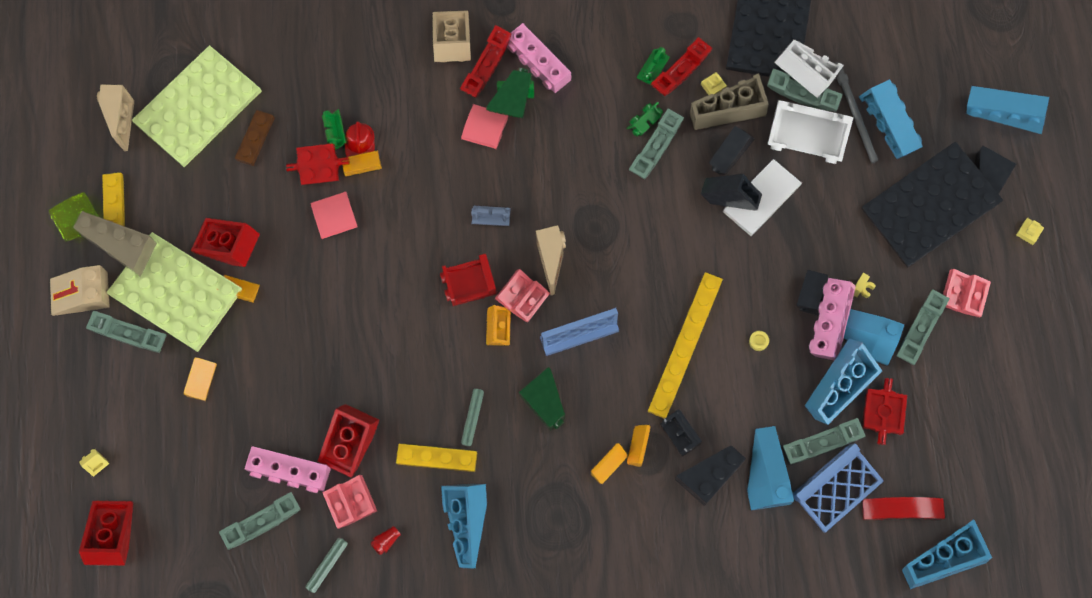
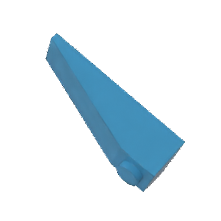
(875, 332)
(768, 477)
(466, 513)

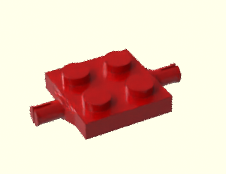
(317, 164)
(884, 411)

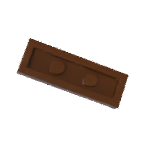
(254, 138)

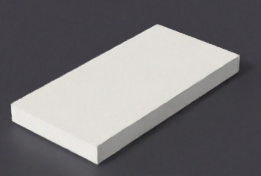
(776, 187)

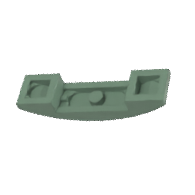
(793, 90)
(657, 144)
(922, 327)
(126, 332)
(824, 441)
(260, 522)

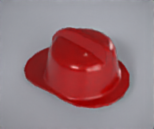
(359, 139)

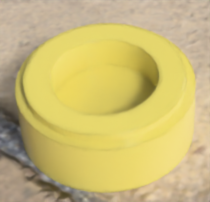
(759, 340)

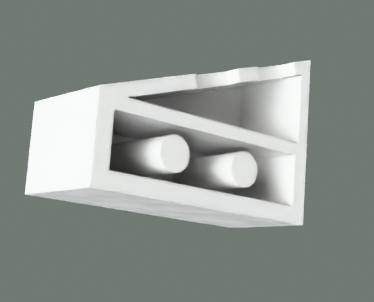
(808, 68)

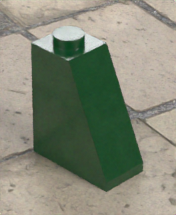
(512, 95)
(544, 400)

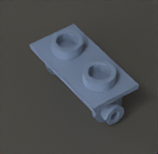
(491, 215)

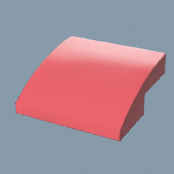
(484, 127)
(334, 215)
(966, 293)
(522, 295)
(349, 501)

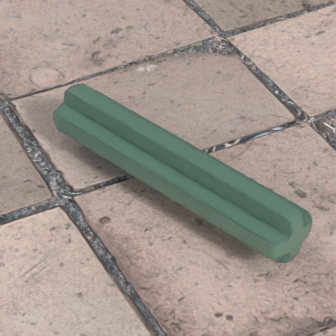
(472, 417)
(326, 565)

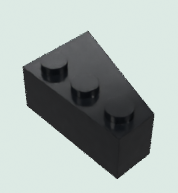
(711, 474)

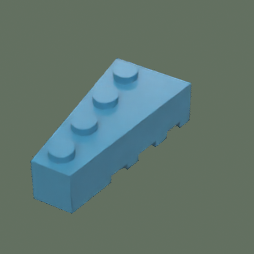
(1008, 108)
(892, 118)
(843, 382)
(953, 555)

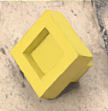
(713, 84)
(1030, 231)
(862, 284)
(93, 462)

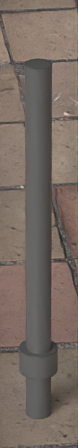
(843, 81)

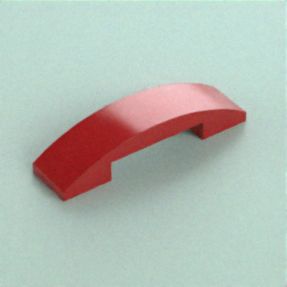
(487, 62)
(682, 68)
(903, 508)

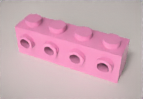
(539, 59)
(832, 319)
(287, 469)

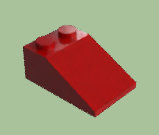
(226, 241)
(347, 439)
(107, 533)

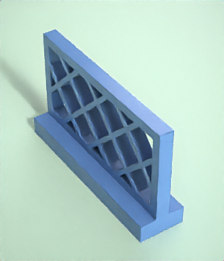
(580, 332)
(830, 471)

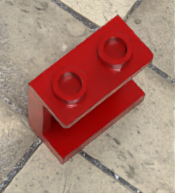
(468, 281)

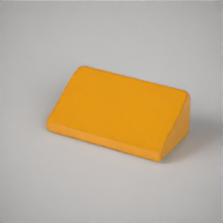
(362, 163)
(248, 291)
(498, 326)
(200, 379)
(638, 445)
(609, 463)

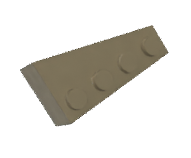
(730, 105)
(119, 242)

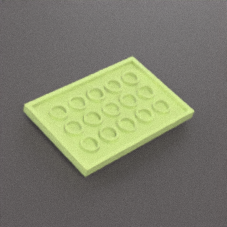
(196, 106)
(177, 294)

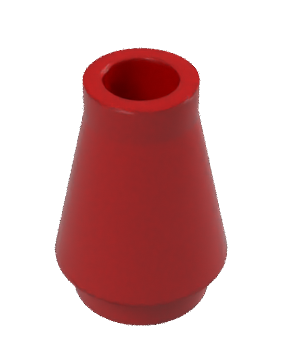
(385, 540)

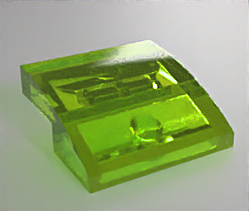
(67, 213)

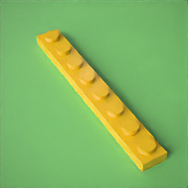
(685, 345)

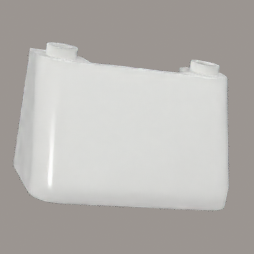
(810, 131)

